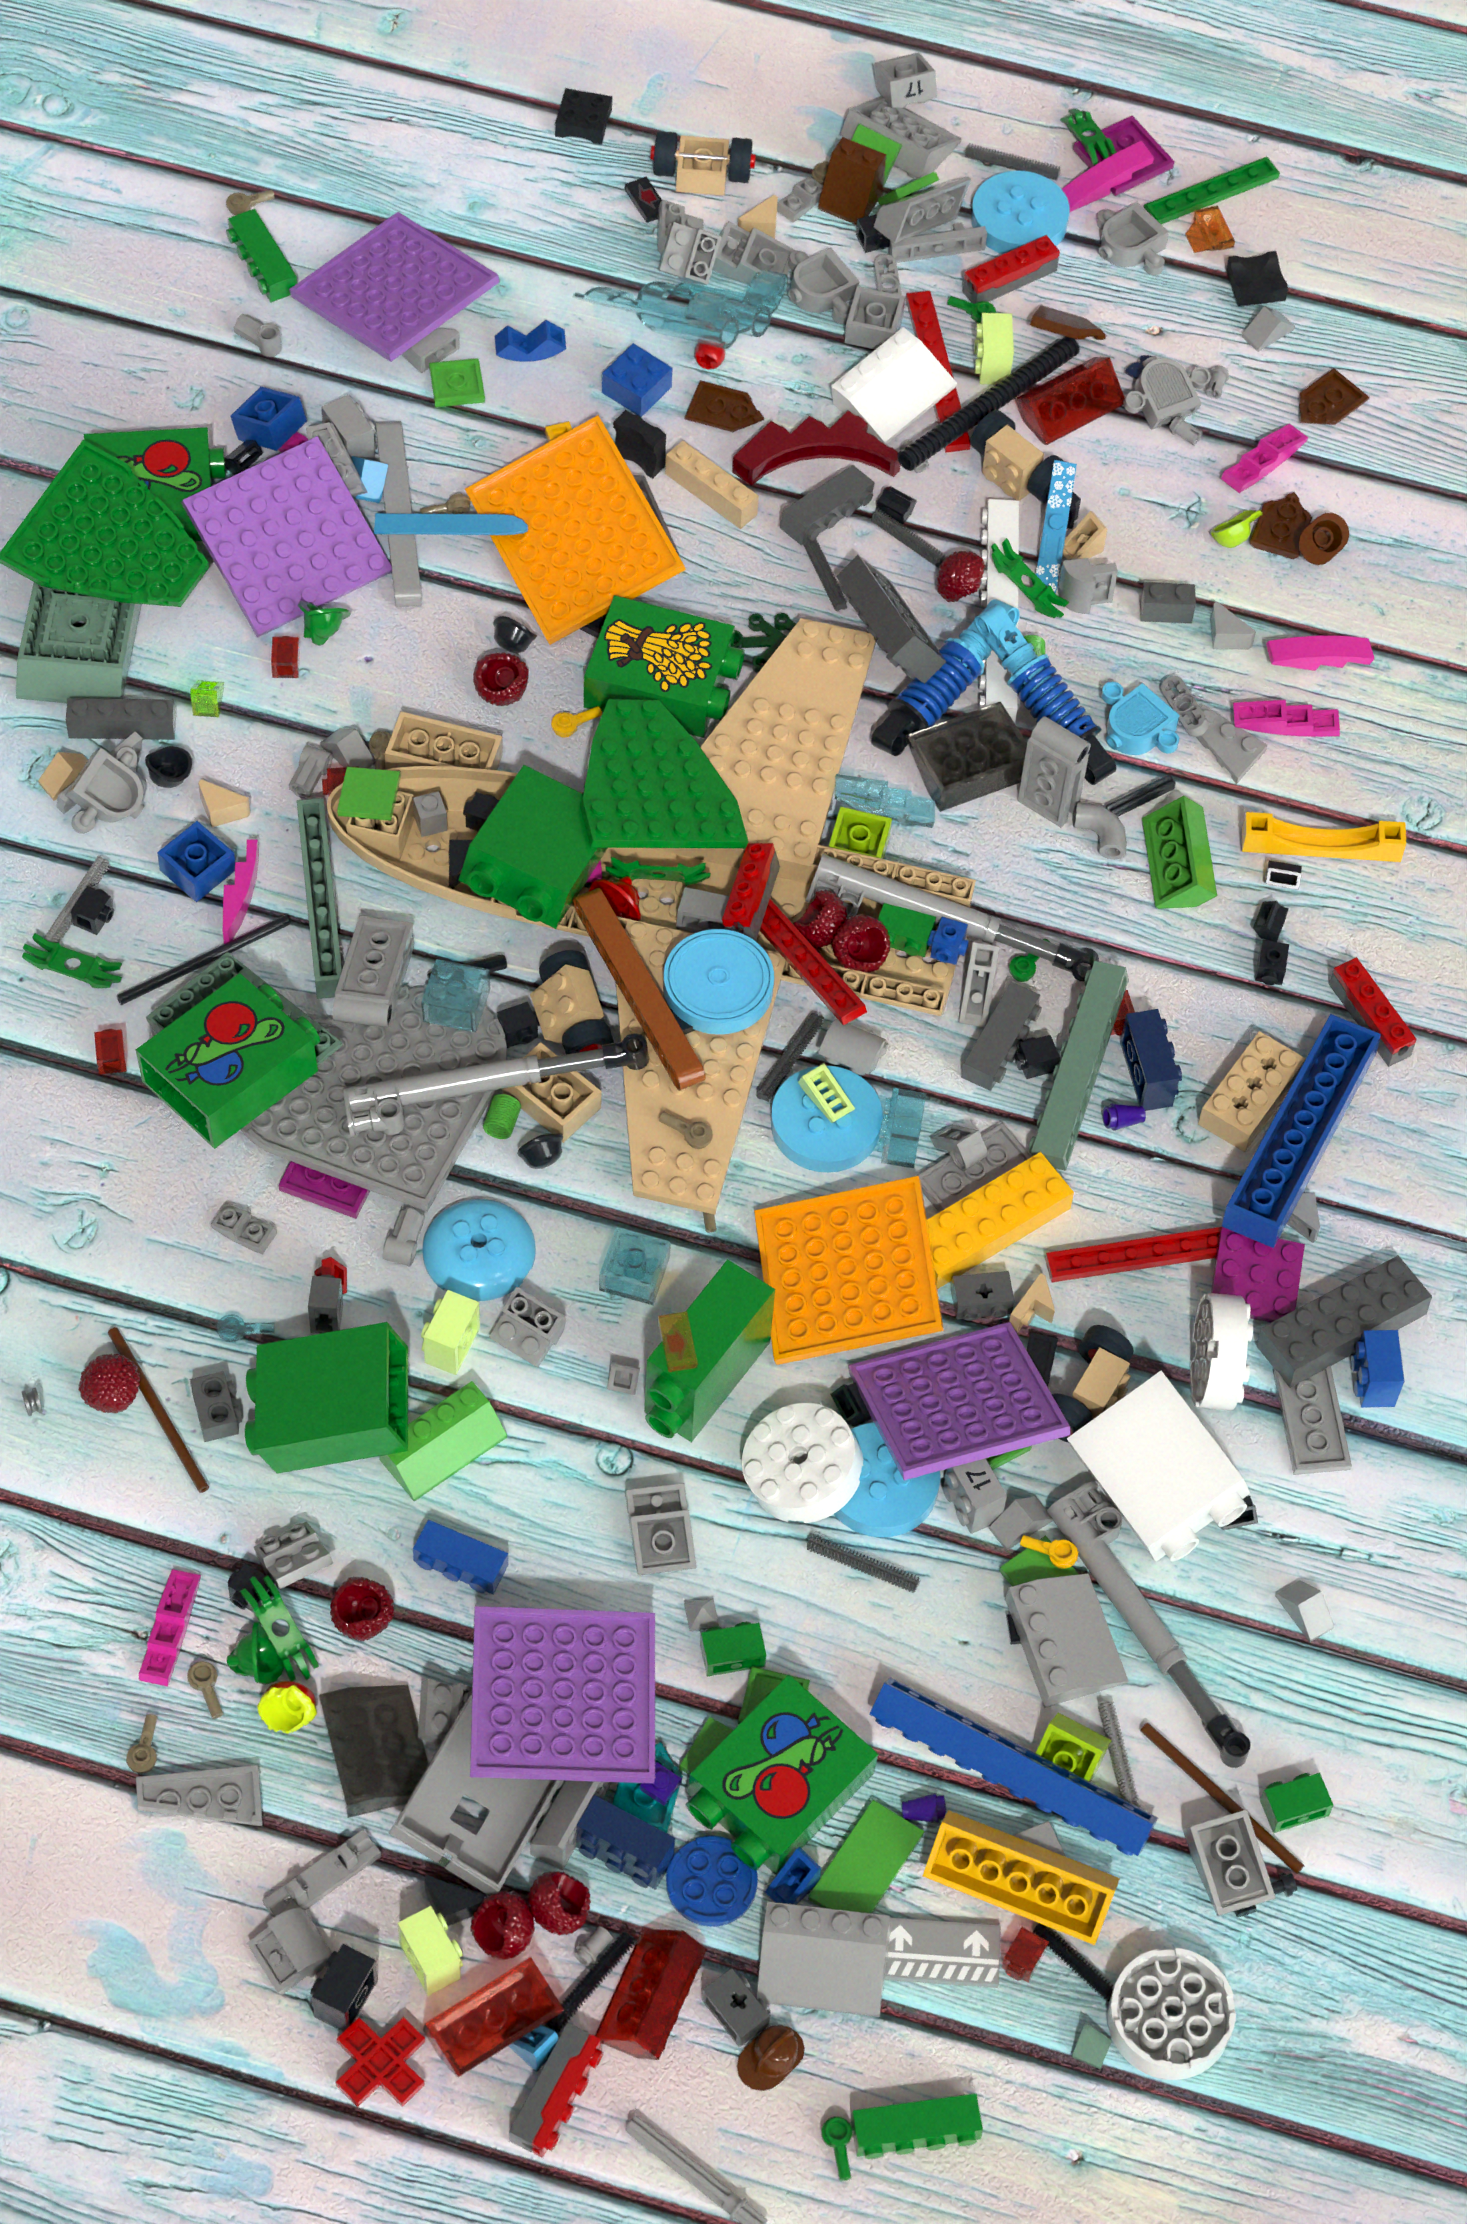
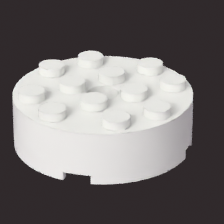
(1221, 1351)
(828, 1470)
(1171, 2044)

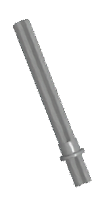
(693, 2173)

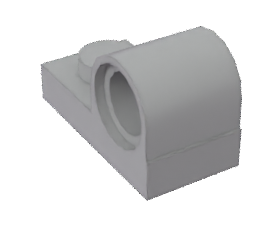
(963, 1145)

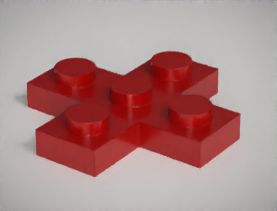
(380, 2062)

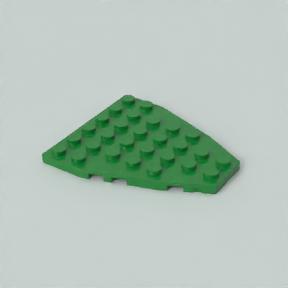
(105, 536)
(654, 785)

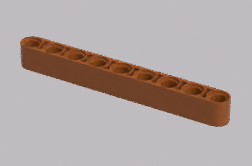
(639, 989)

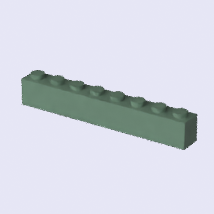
(319, 896)
(1079, 1063)

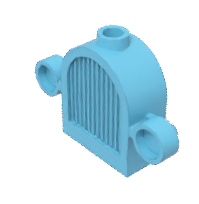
(1139, 721)

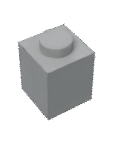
(430, 814)

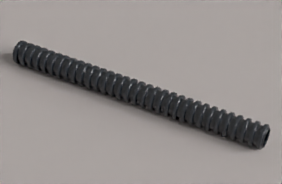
(991, 400)

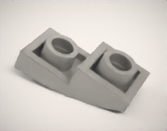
(801, 200)
(242, 1229)

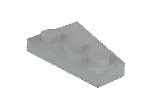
(338, 454)
(1231, 745)

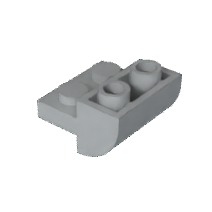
(672, 212)
(689, 253)
(1086, 584)
(852, 1047)
(528, 1327)
(292, 1555)
(439, 1708)
(290, 1949)

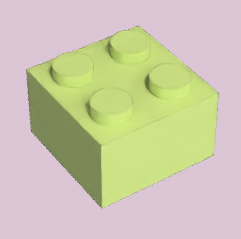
(994, 347)
(450, 1332)
(429, 1950)

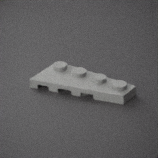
(205, 1794)

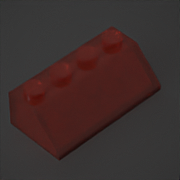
(1071, 400)
(651, 1993)
(492, 2018)

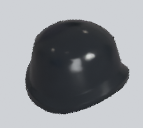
(512, 635)
(169, 766)
(542, 1150)

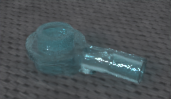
(233, 1328)

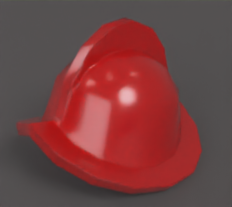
(621, 897)

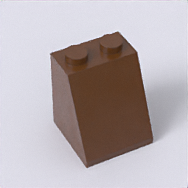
(852, 181)

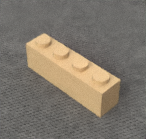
(711, 484)

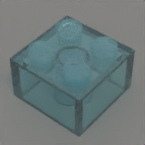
(456, 995)
(901, 1127)
(634, 1266)

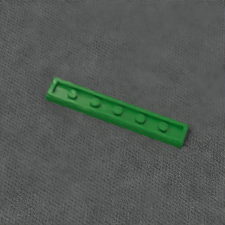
(1212, 190)

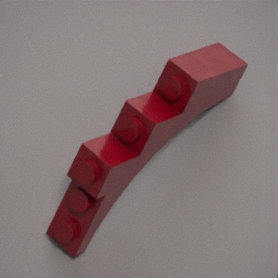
(813, 440)

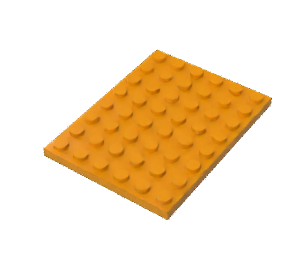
(585, 532)

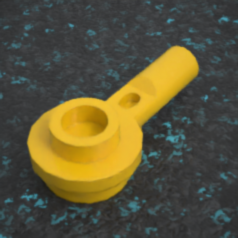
(566, 724)
(1061, 1553)

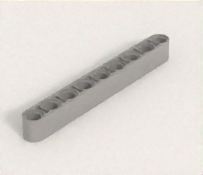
(397, 501)

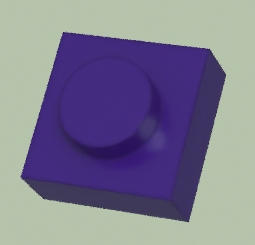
(663, 1786)

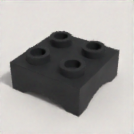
(583, 115)
(1257, 279)
(640, 443)

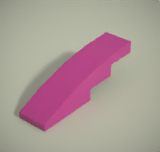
(1106, 174)
(1264, 458)
(1313, 651)
(1291, 720)
(239, 896)
(169, 1628)

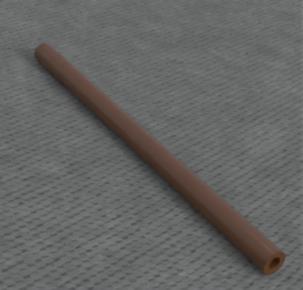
(161, 1415)
(1220, 1796)

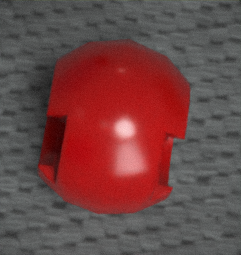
(709, 356)

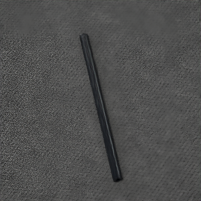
(203, 960)

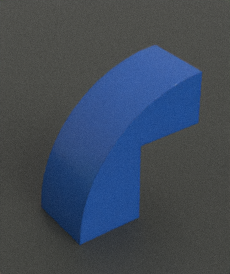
(538, 345)

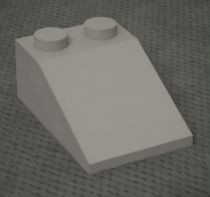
(1229, 1862)

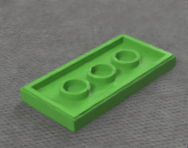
(867, 1861)

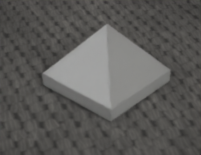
(623, 1378)
(701, 1614)

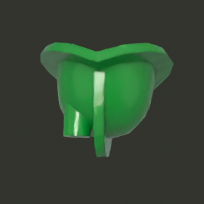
(320, 622)
(256, 1657)

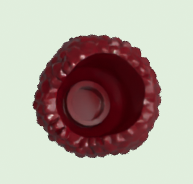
(960, 575)
(500, 678)
(822, 918)
(861, 943)
(109, 1383)
(361, 1608)
(559, 1902)
(503, 1925)

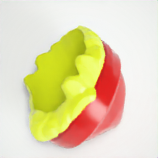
(287, 1706)

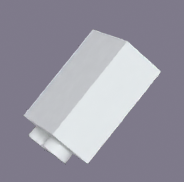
(1160, 1468)

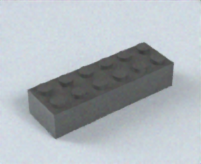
(890, 620)
(1332, 1324)

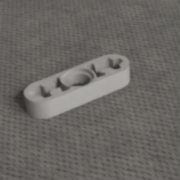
(892, 275)
(1185, 715)

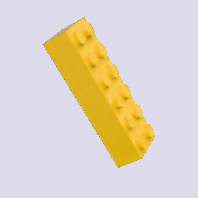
(996, 1216)
(1021, 1877)

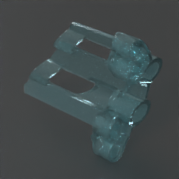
(712, 314)

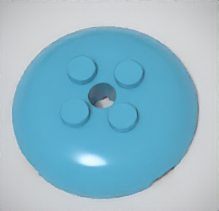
(483, 1271)

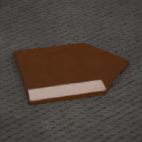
(1065, 324)
(1330, 399)
(722, 408)
(1281, 526)

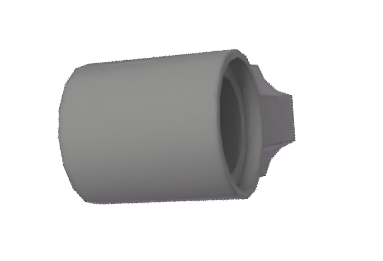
(262, 335)
(312, 765)
(402, 1244)

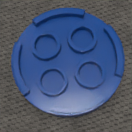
(710, 1882)

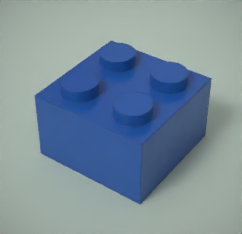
(637, 380)
(269, 418)
(196, 861)
(1378, 1368)

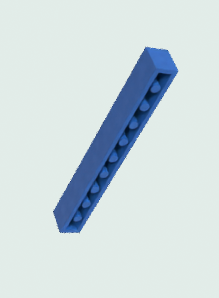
(1013, 1766)

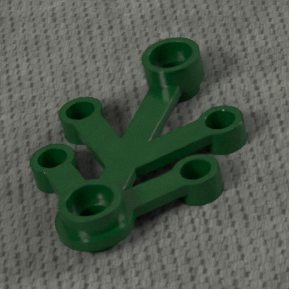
(772, 640)

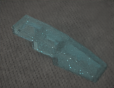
(876, 798)

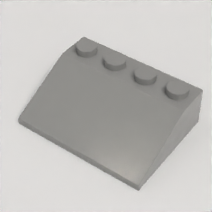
(922, 141)
(1065, 1638)
(823, 1959)

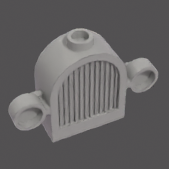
(1132, 238)
(822, 284)
(1166, 391)
(106, 789)

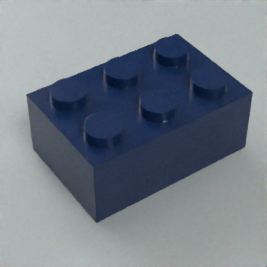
(1150, 1059)
(624, 1843)

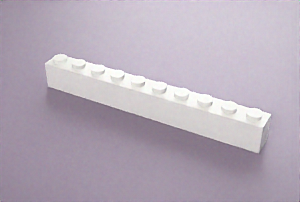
(1001, 523)

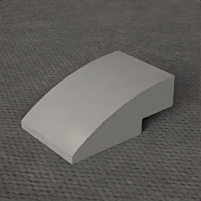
(746, 253)
(660, 1529)

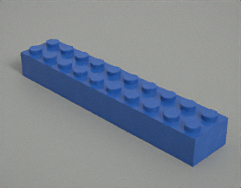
(1301, 1131)

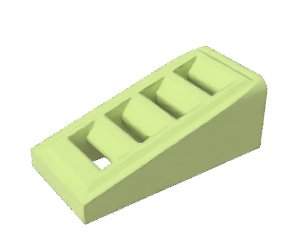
(828, 1081)

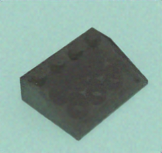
(969, 755)
(373, 1745)

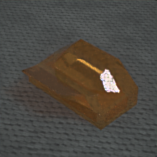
(1209, 231)

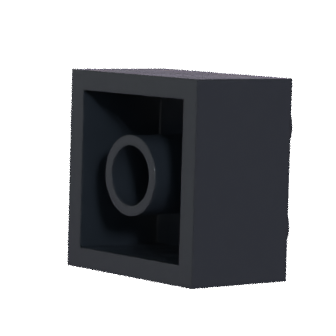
(344, 1987)

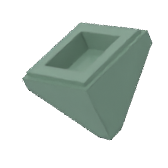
(1091, 2047)

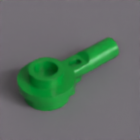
(974, 310)
(1023, 967)
(837, 2134)

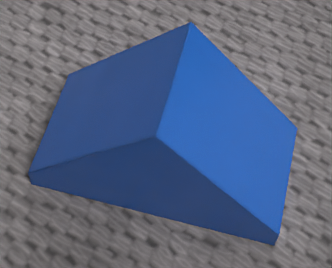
(795, 1879)

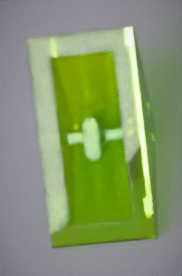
(207, 698)

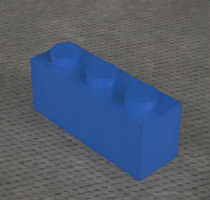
(460, 1557)

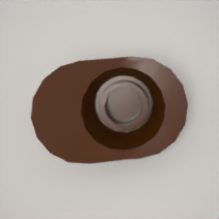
(1323, 538)
(770, 2057)

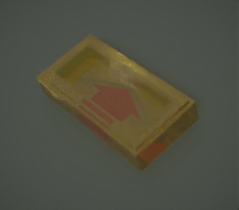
(677, 1341)

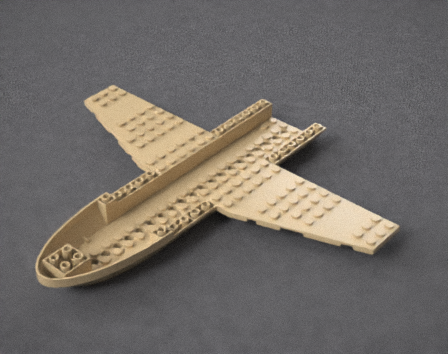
(781, 764)

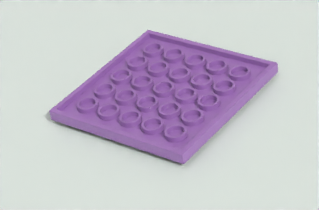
(394, 286)
(287, 536)
(958, 1400)
(563, 1695)

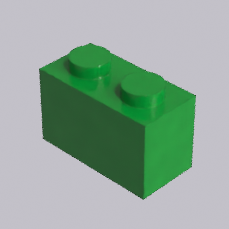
(907, 929)
(732, 1648)
(1296, 1801)

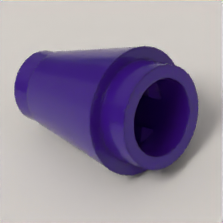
(1121, 1116)
(925, 1808)

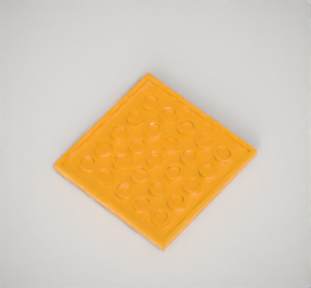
(849, 1270)

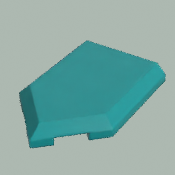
(635, 1802)

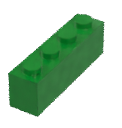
(261, 254)
(916, 2125)

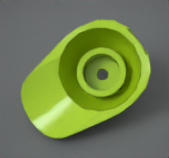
(1236, 529)

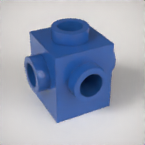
(948, 941)

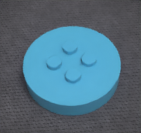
(1020, 209)
(718, 981)
(811, 1138)
(885, 1501)

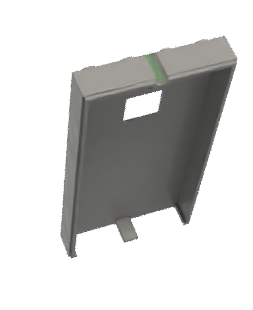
(512, 1806)

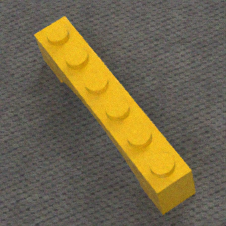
(1272, 836)

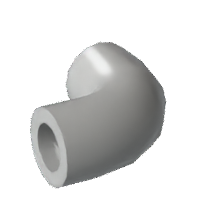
(1106, 825)

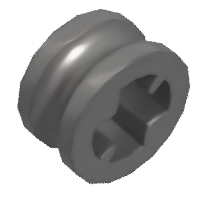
(32, 1401)

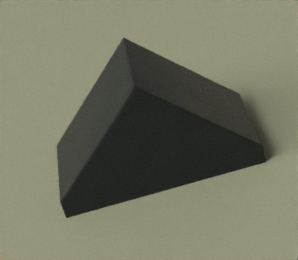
(457, 854)
(451, 1901)

